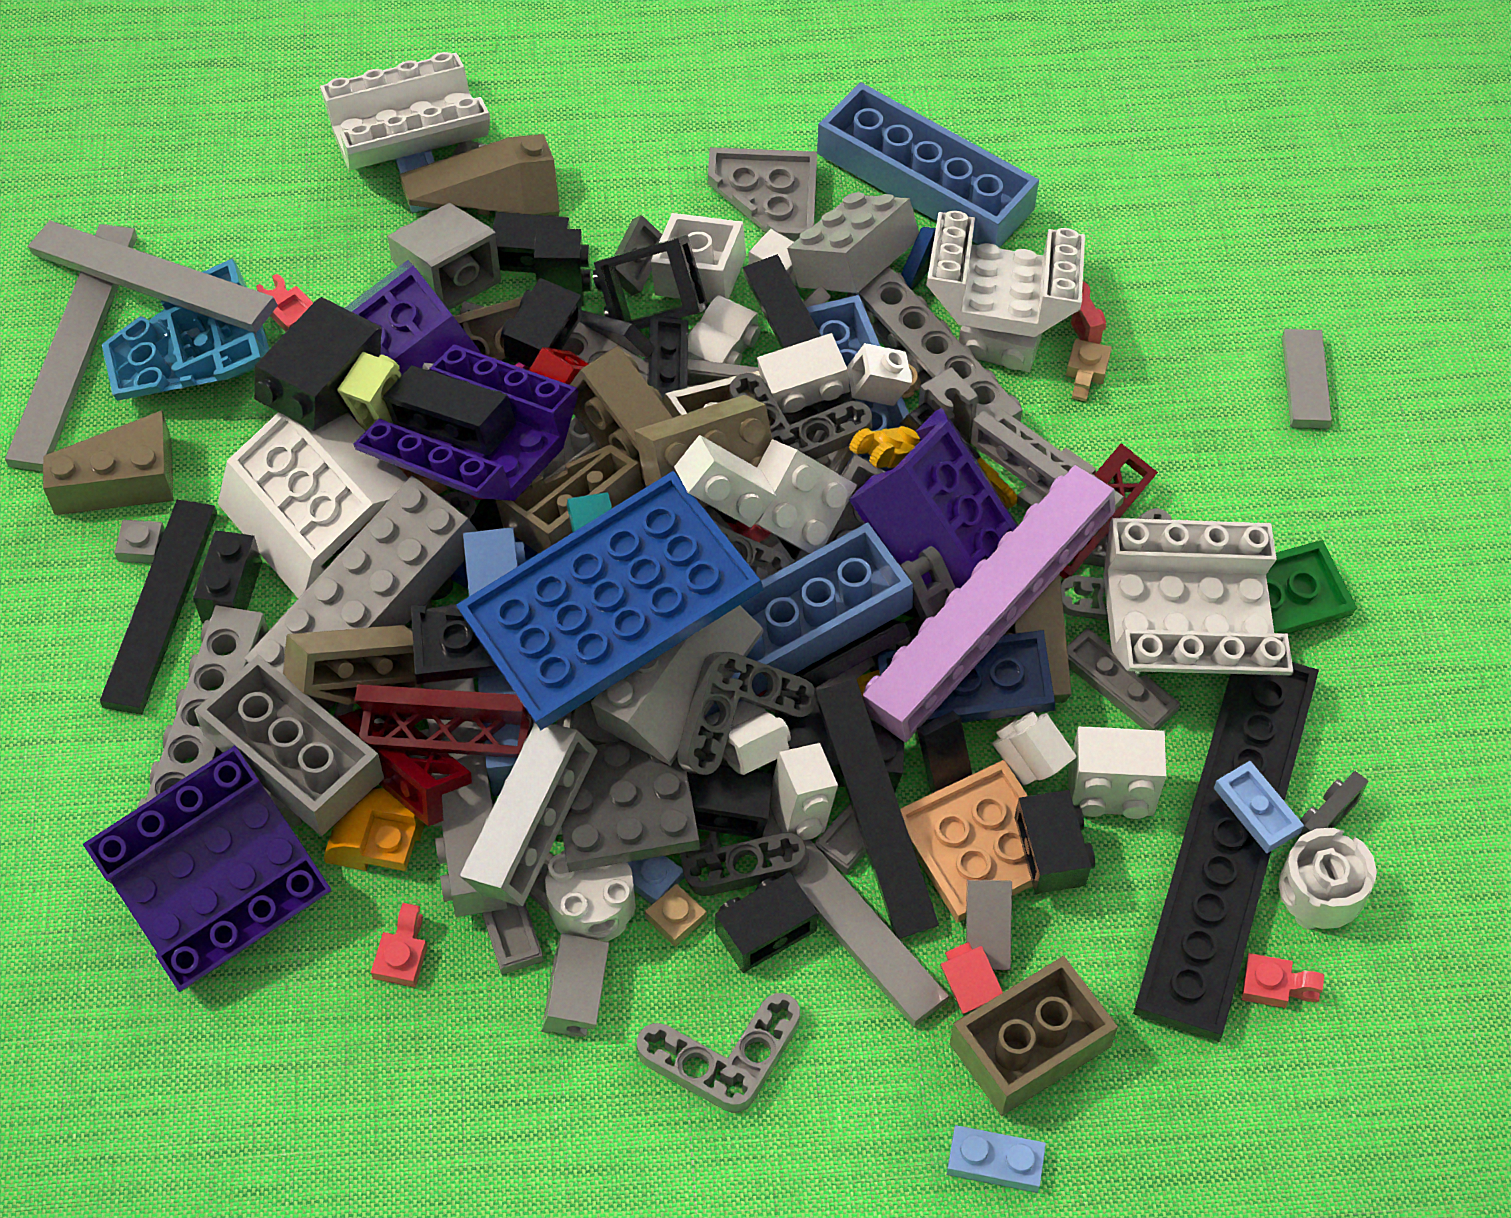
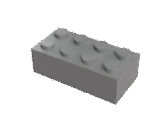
(291, 744)

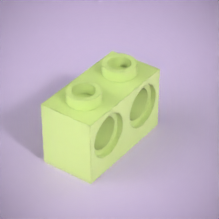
(365, 388)

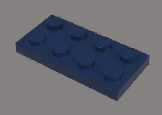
(1005, 682)

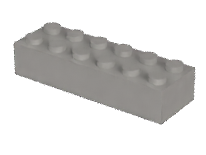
(379, 575)

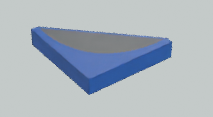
(919, 258)

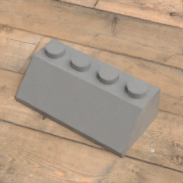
(655, 700)

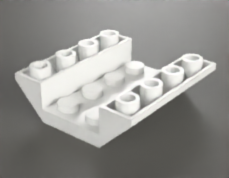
(403, 110)
(1005, 287)
(304, 493)
(1192, 597)

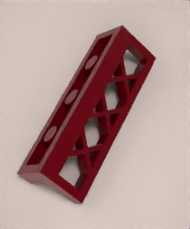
(1107, 472)
(442, 705)
(411, 778)

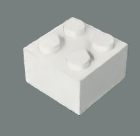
(717, 249)
(807, 497)
(1117, 771)

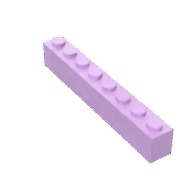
(988, 602)

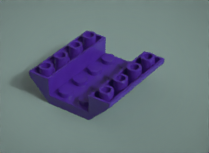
(412, 319)
(542, 418)
(937, 501)
(208, 867)

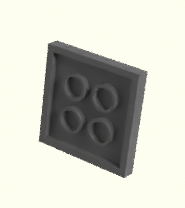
(629, 810)

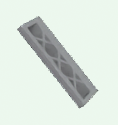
(1023, 451)

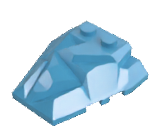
(181, 348)

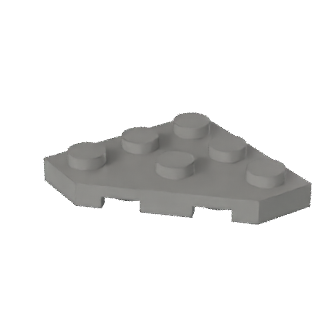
(767, 186)

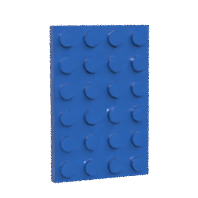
(608, 599)

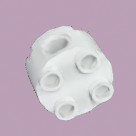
(1327, 879)
(590, 901)

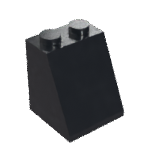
(312, 361)

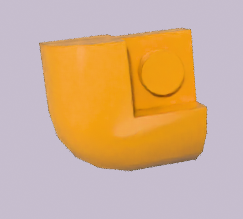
(374, 833)

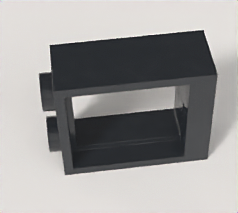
(684, 272)

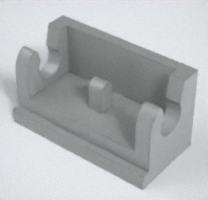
(955, 397)
(575, 985)

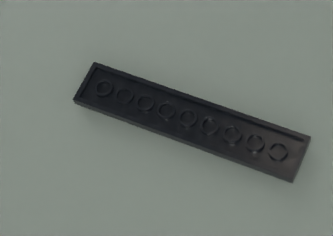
(1219, 861)

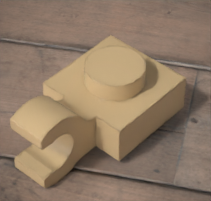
(1087, 364)

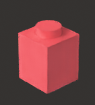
(970, 977)

